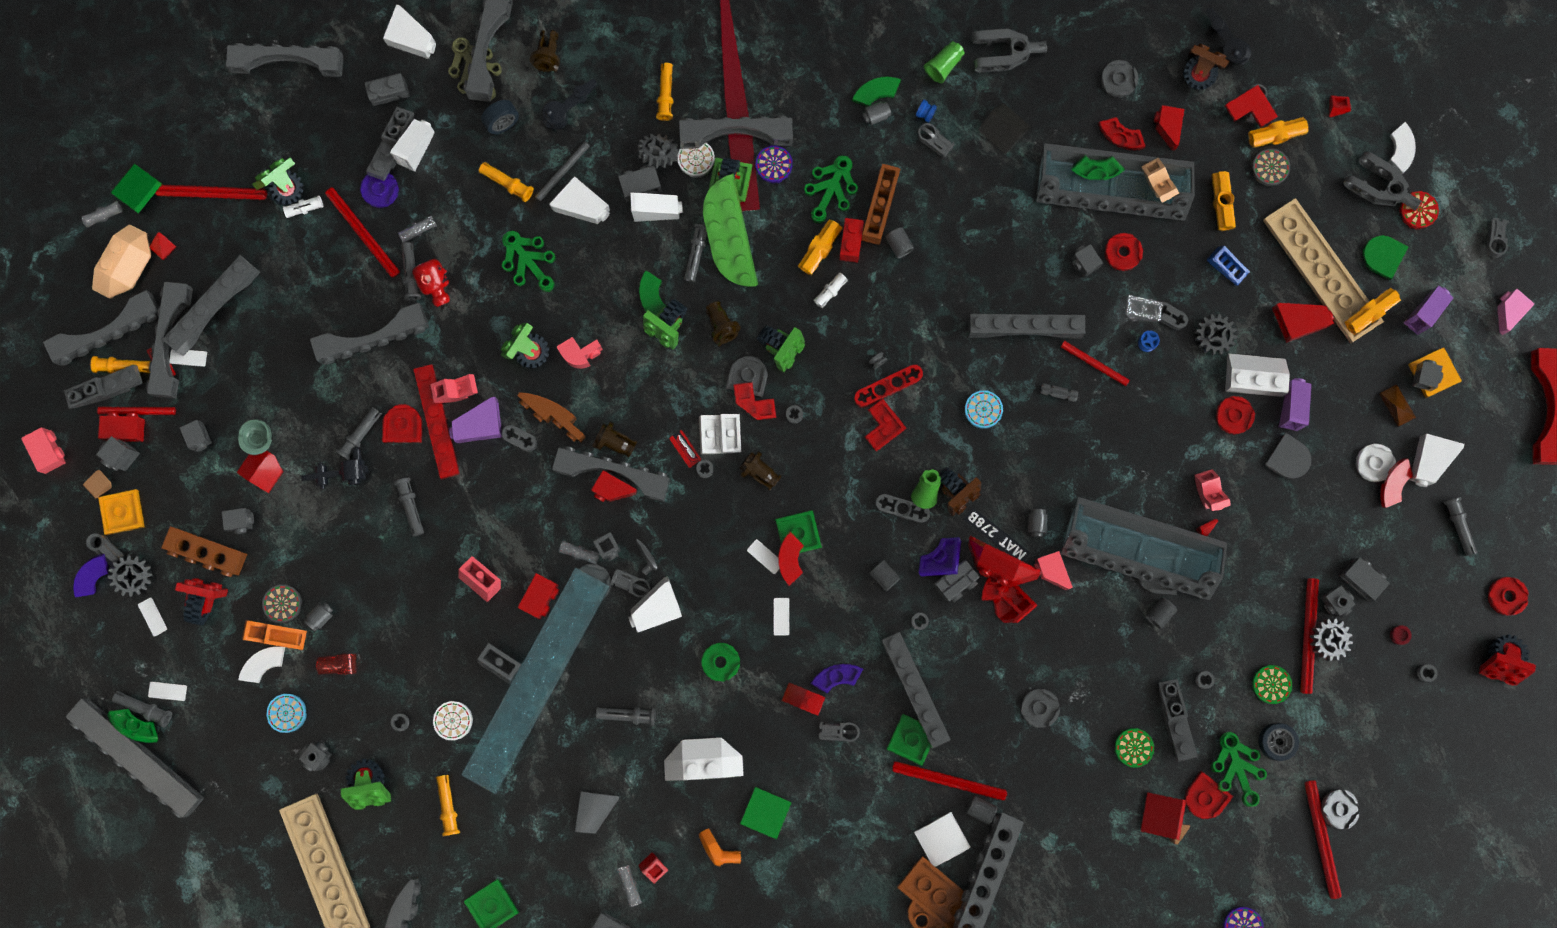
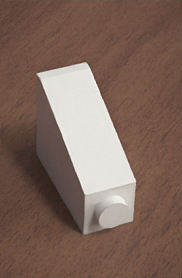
(408, 34)
(413, 144)
(580, 202)
(655, 207)
(1433, 458)
(655, 607)

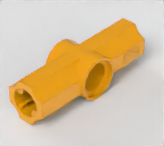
(1278, 132)
(1224, 212)
(820, 247)
(1372, 311)

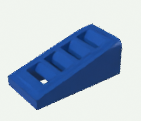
(1227, 255)

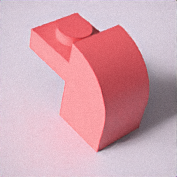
(578, 357)
(454, 390)
(1210, 490)

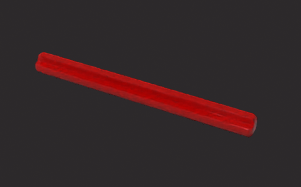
(211, 192)
(362, 232)
(1310, 622)
(948, 780)
(1323, 840)

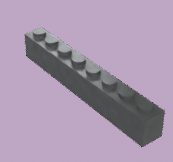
(135, 758)

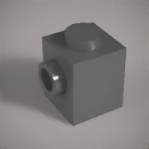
(1086, 260)
(1428, 375)
(195, 435)
(238, 520)
(607, 547)

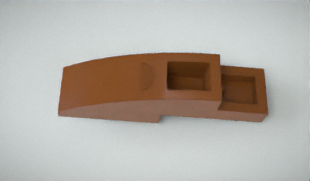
(547, 409)

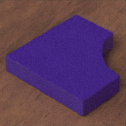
(943, 559)

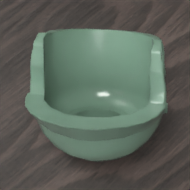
(255, 437)

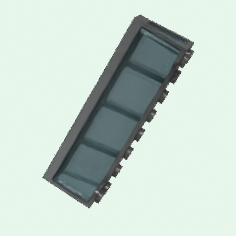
(1121, 194)
(1144, 548)

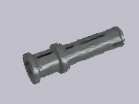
(698, 243)
(411, 286)
(355, 438)
(407, 498)
(1458, 516)
(150, 712)
(636, 715)

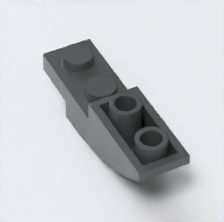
(383, 160)
(103, 388)
(1176, 720)
(404, 905)

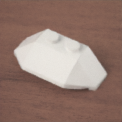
(703, 760)

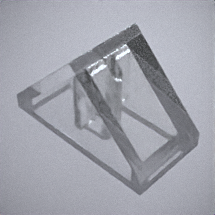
(1143, 309)

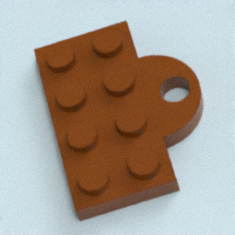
(932, 896)

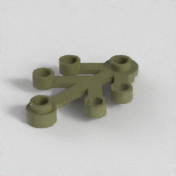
(465, 53)

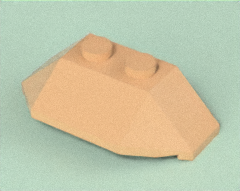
(121, 262)

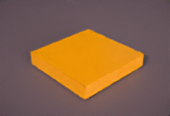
(1450, 375)
(121, 512)

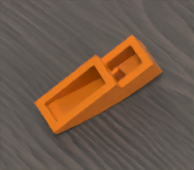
(274, 635)

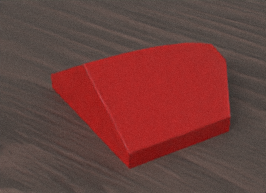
(261, 470)
(1013, 605)

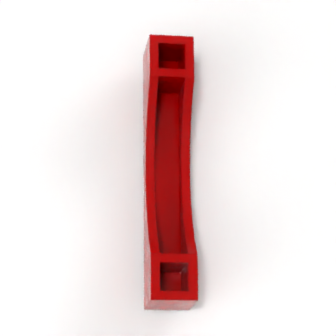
(1545, 368)

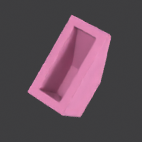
(1512, 309)

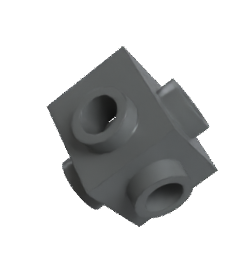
(1338, 601)
(321, 753)

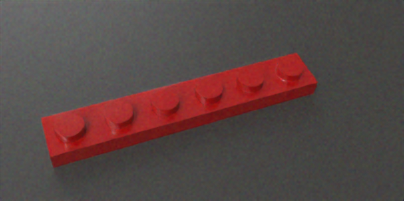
(436, 423)

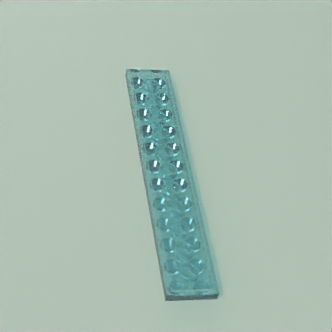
(535, 681)

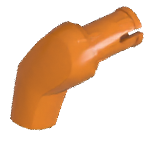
(715, 852)

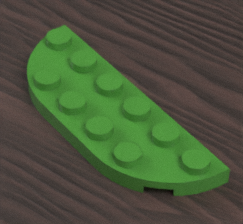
(728, 233)

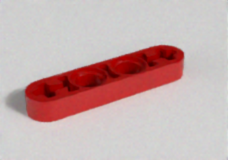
(887, 383)

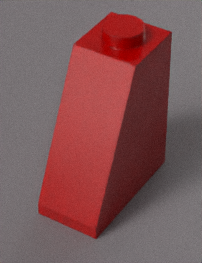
(1301, 319)

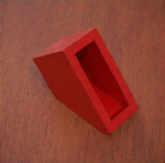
(1169, 125)
(611, 488)
(803, 699)

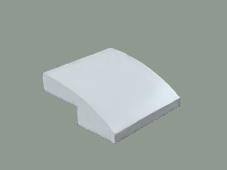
(720, 434)
(942, 839)

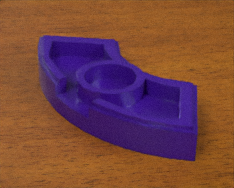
(89, 574)
(836, 675)

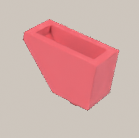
(1053, 570)

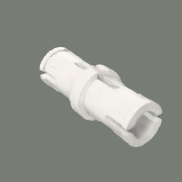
(301, 206)
(830, 290)

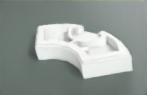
(1403, 148)
(260, 663)

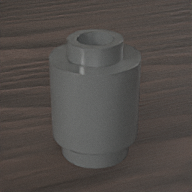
(876, 113)
(1037, 522)
(319, 616)

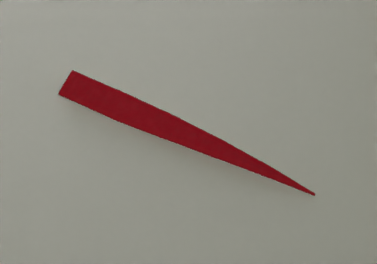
(736, 106)

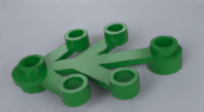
(832, 185)
(526, 258)
(1238, 766)

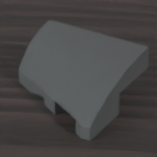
(593, 811)

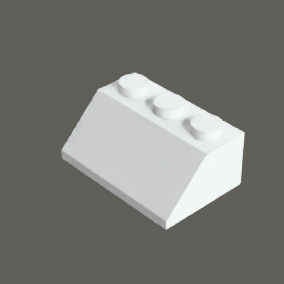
(1257, 375)

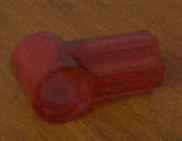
(339, 664)

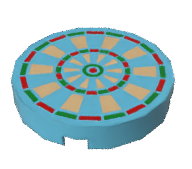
(983, 409)
(286, 713)

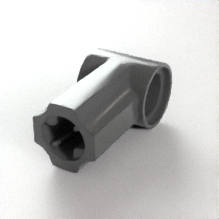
(107, 548)

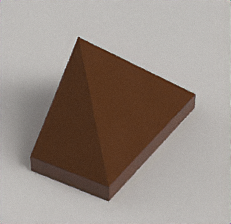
(1397, 405)

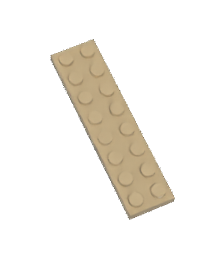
(1319, 265)
(323, 864)

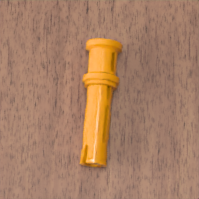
(665, 100)
(513, 185)
(112, 364)
(448, 815)

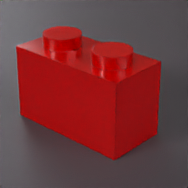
(851, 240)
(125, 428)
(539, 596)

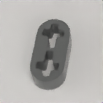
(1173, 312)
(517, 442)

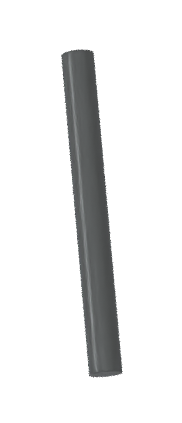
(562, 171)

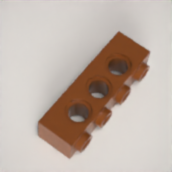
(880, 204)
(233, 558)

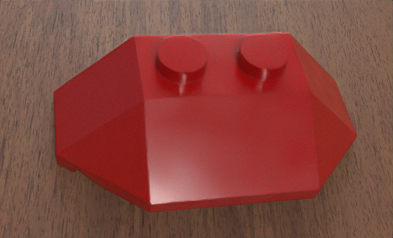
(1000, 565)

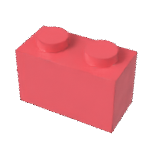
(44, 450)
(479, 578)

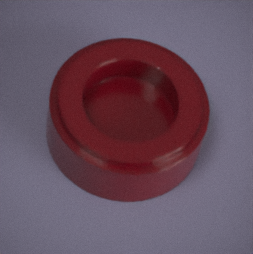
(1400, 635)

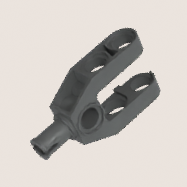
(1014, 39)
(1387, 172)

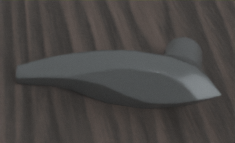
(647, 556)

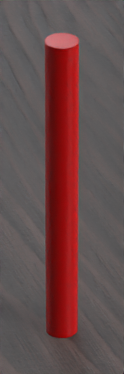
(1095, 363)
(138, 410)

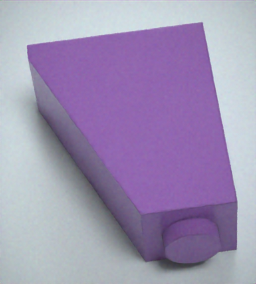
(1429, 310)
(1296, 405)
(478, 423)

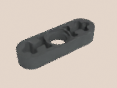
(914, 518)

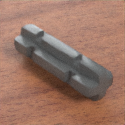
(1059, 392)

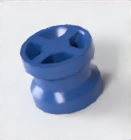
(926, 111)
(1152, 339)

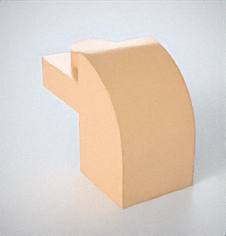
(1159, 180)

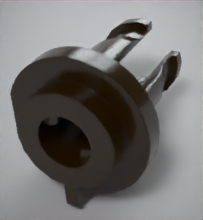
(545, 57)
(724, 328)
(614, 440)
(759, 470)

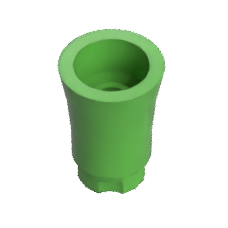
(944, 62)
(926, 492)

